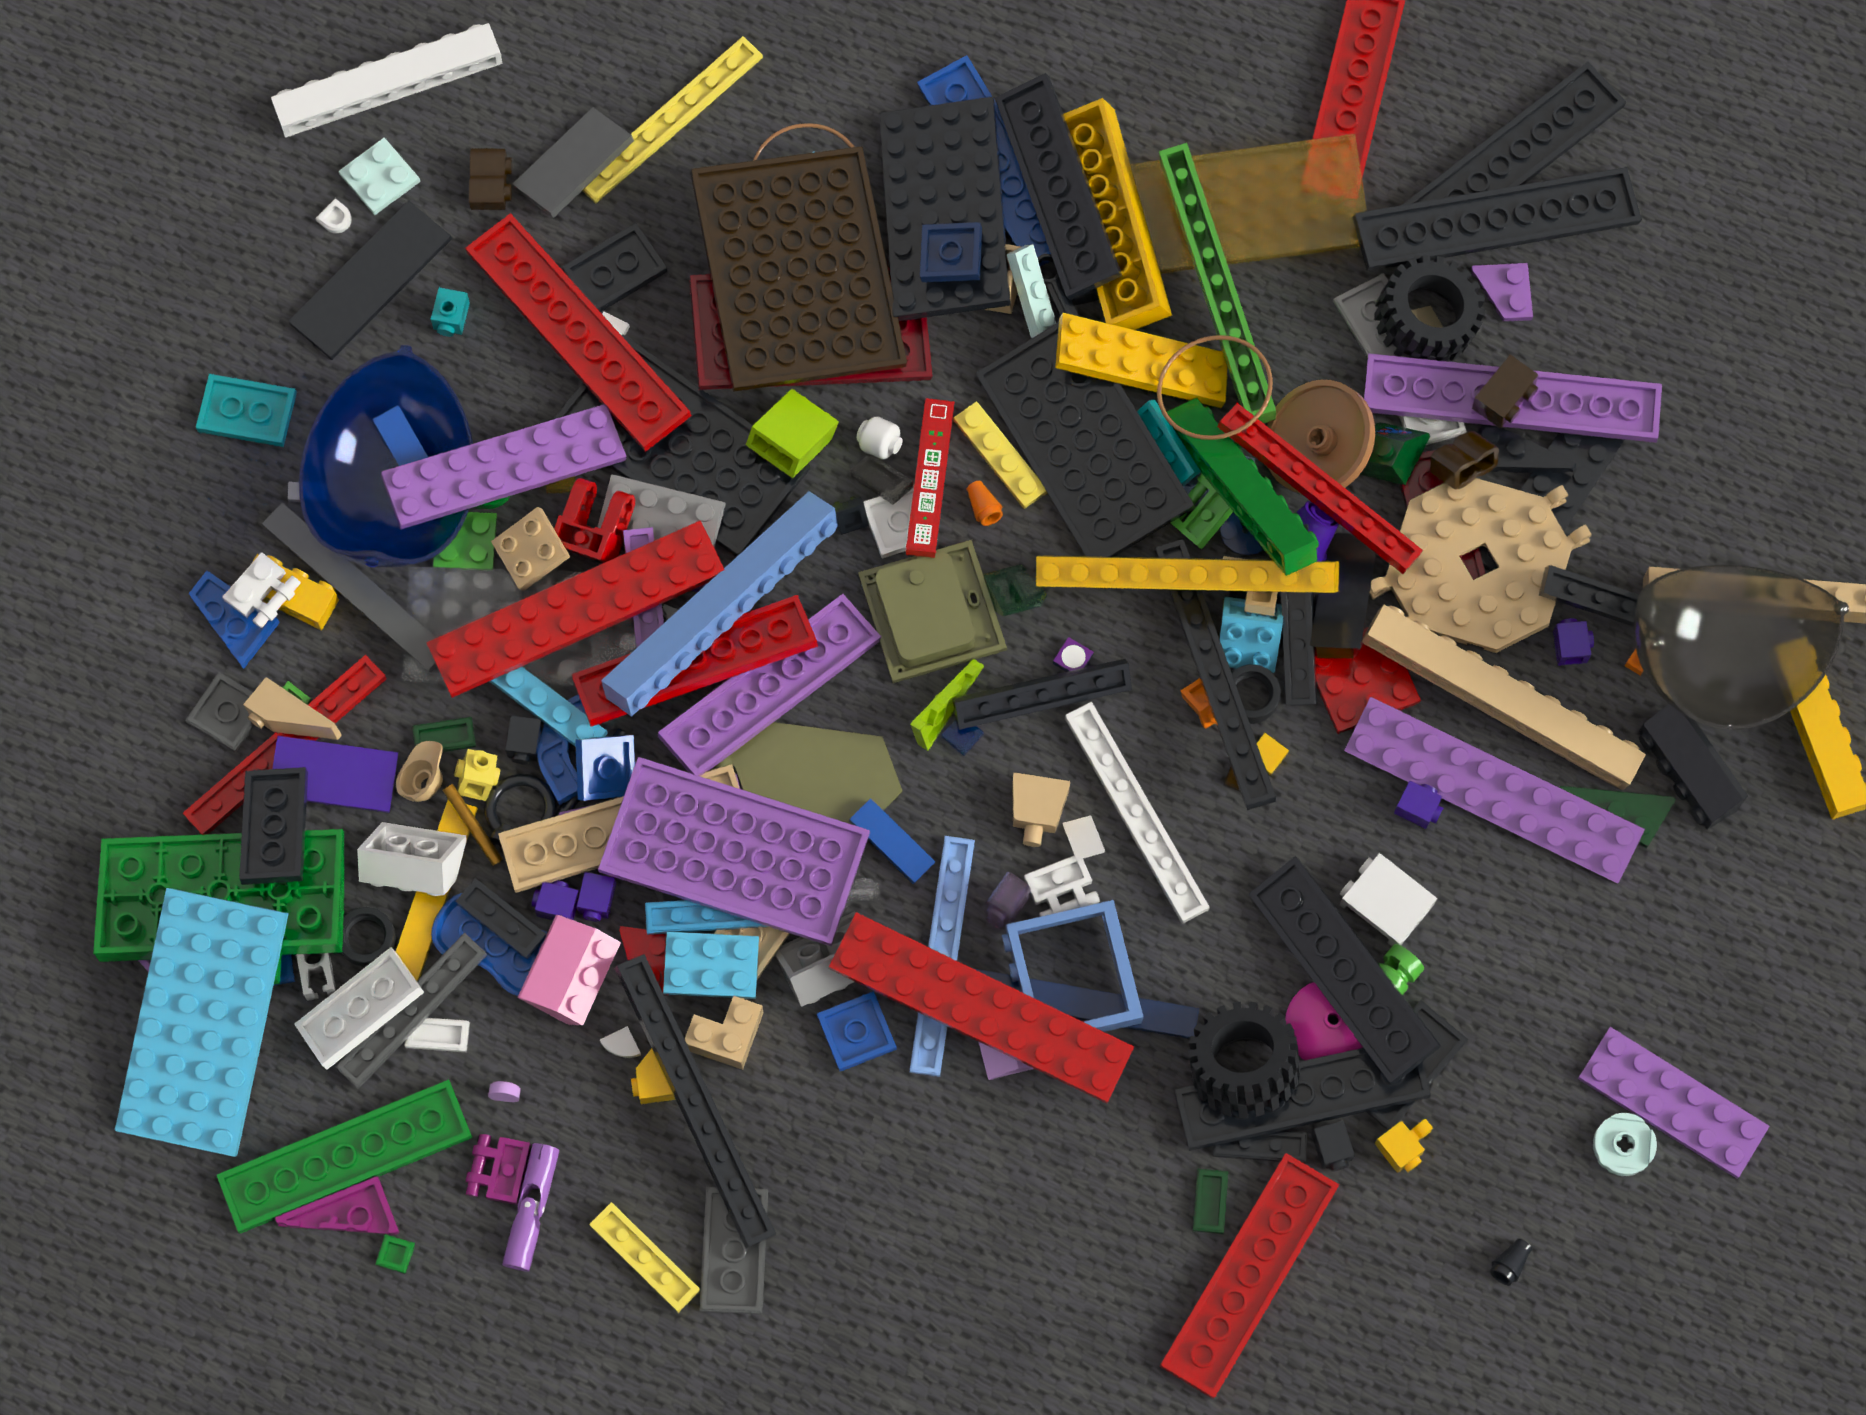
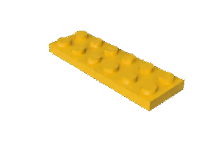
(1139, 358)

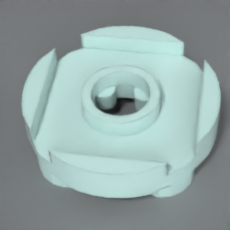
(1637, 1133)

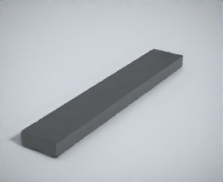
(437, 986)

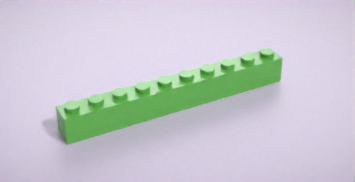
(1215, 279)

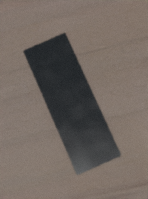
(1342, 614)

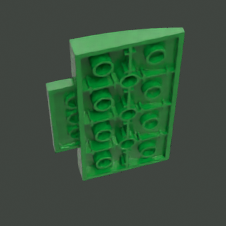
(141, 868)

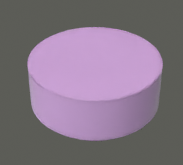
(504, 1091)

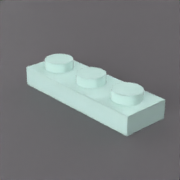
(1031, 289)

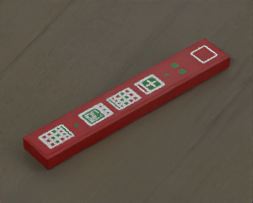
(930, 478)

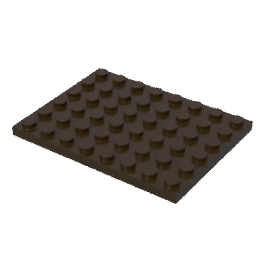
(797, 268)

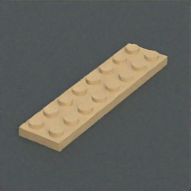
(570, 841)

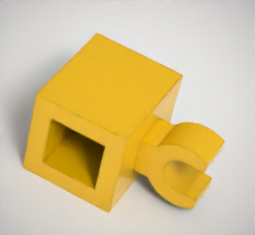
(1401, 1145)

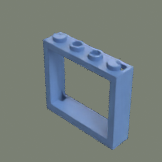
(1118, 950)

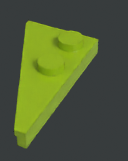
(936, 715)

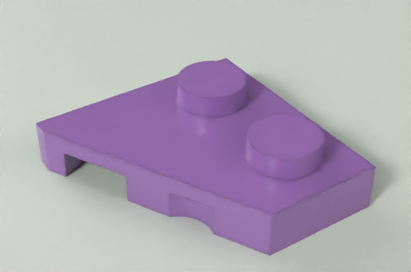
(1507, 289)

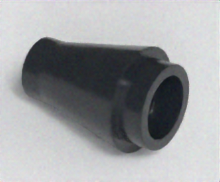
(1510, 1263)

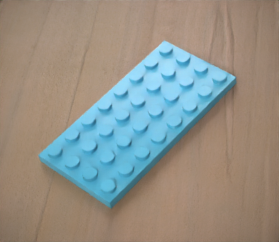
(201, 1022)

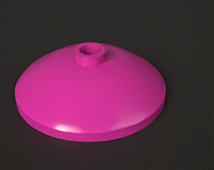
(1314, 1033)

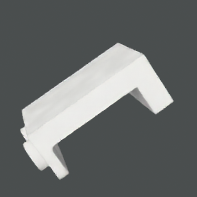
(1387, 899)

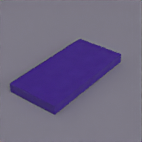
(341, 772)

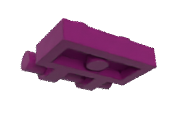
(507, 1171)

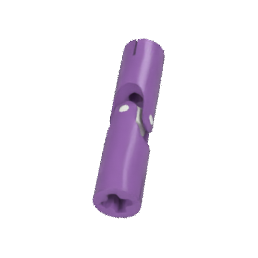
(526, 1223)

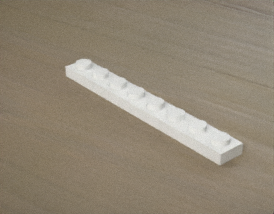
(1137, 812)

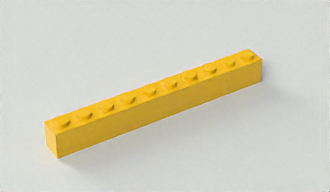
(1183, 574)

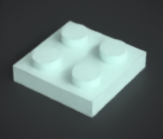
(379, 176)

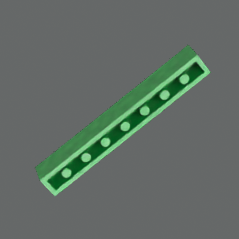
(1245, 490)

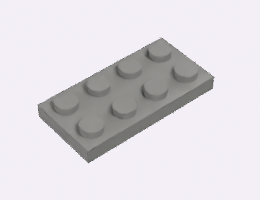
(665, 508)

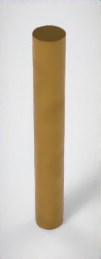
(472, 824)

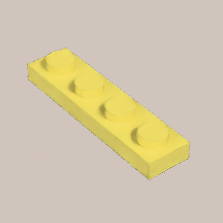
(1000, 455)
(644, 1257)

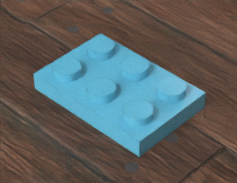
(711, 965)

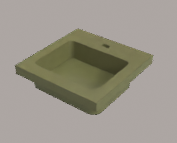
(927, 611)

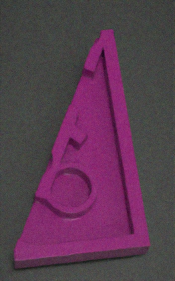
(352, 1210)

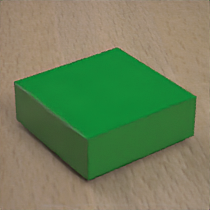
(395, 1254)

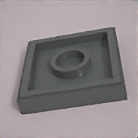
(222, 712)

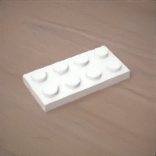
(359, 1008)

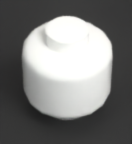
(879, 437)

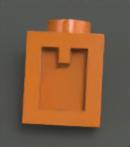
(1197, 700)

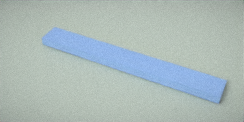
(944, 938)

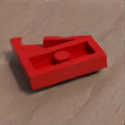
(637, 943)

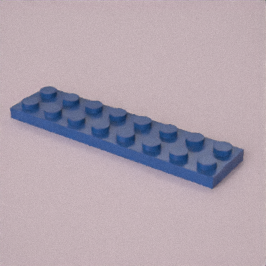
(960, 83)

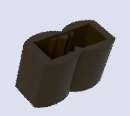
(489, 179)
(1464, 460)

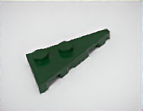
(1641, 809)

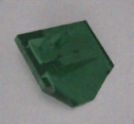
(1013, 590)

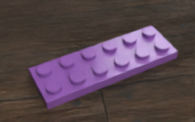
(1673, 1102)

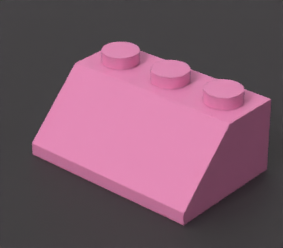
(569, 970)

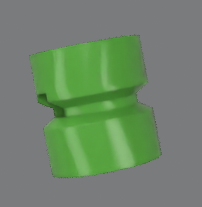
(1401, 967)

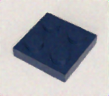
(950, 252)

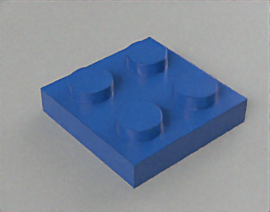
(604, 766)
(856, 1031)

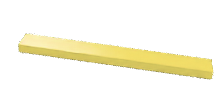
(676, 115)

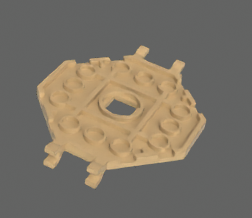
(1520, 538)

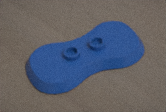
(501, 961)

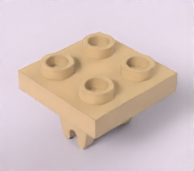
(530, 549)

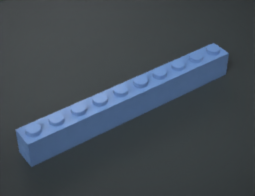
(720, 604)

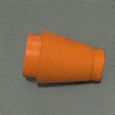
(984, 504)

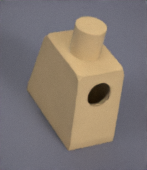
(1037, 805)

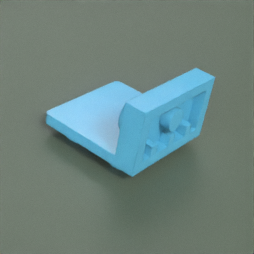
(1250, 636)

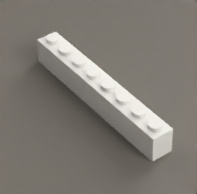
(386, 79)

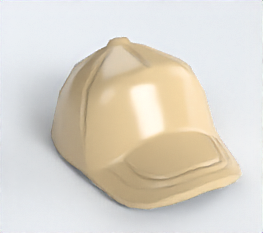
(421, 764)

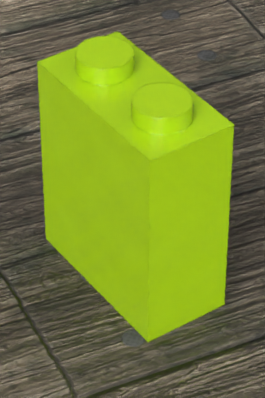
(792, 433)

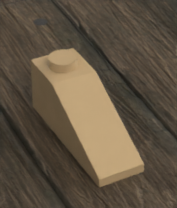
(287, 714)

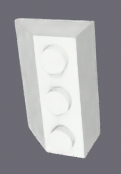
(411, 858)

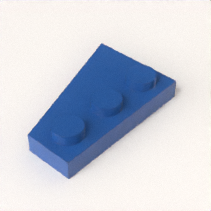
(234, 629)

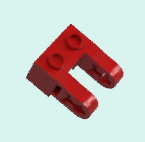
(595, 543)

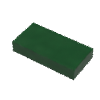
(451, 734)
(1210, 1201)

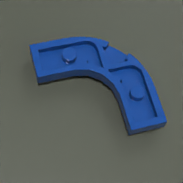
(555, 761)

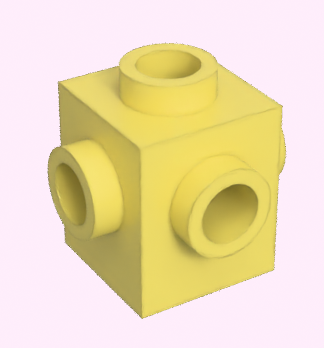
(477, 774)

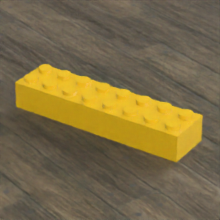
(1139, 294)

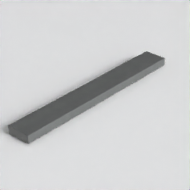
(352, 585)

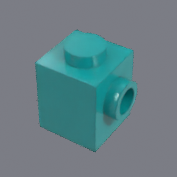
(450, 312)

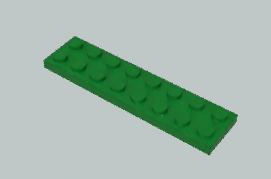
(344, 1156)

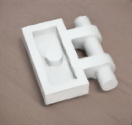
(255, 585)
(1058, 880)

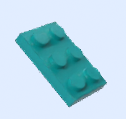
(246, 410)

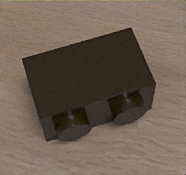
(1505, 392)

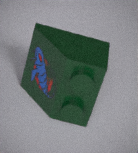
(1395, 453)

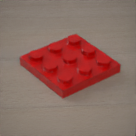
(1350, 683)

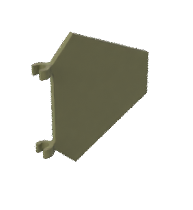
(817, 769)

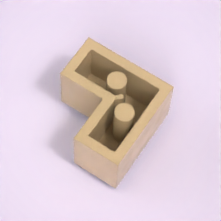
(726, 1041)

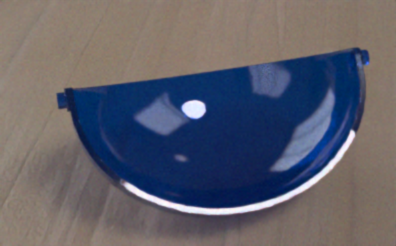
(346, 454)

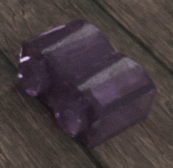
(1006, 900)

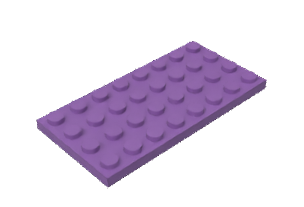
(734, 851)

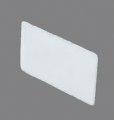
(1083, 837)

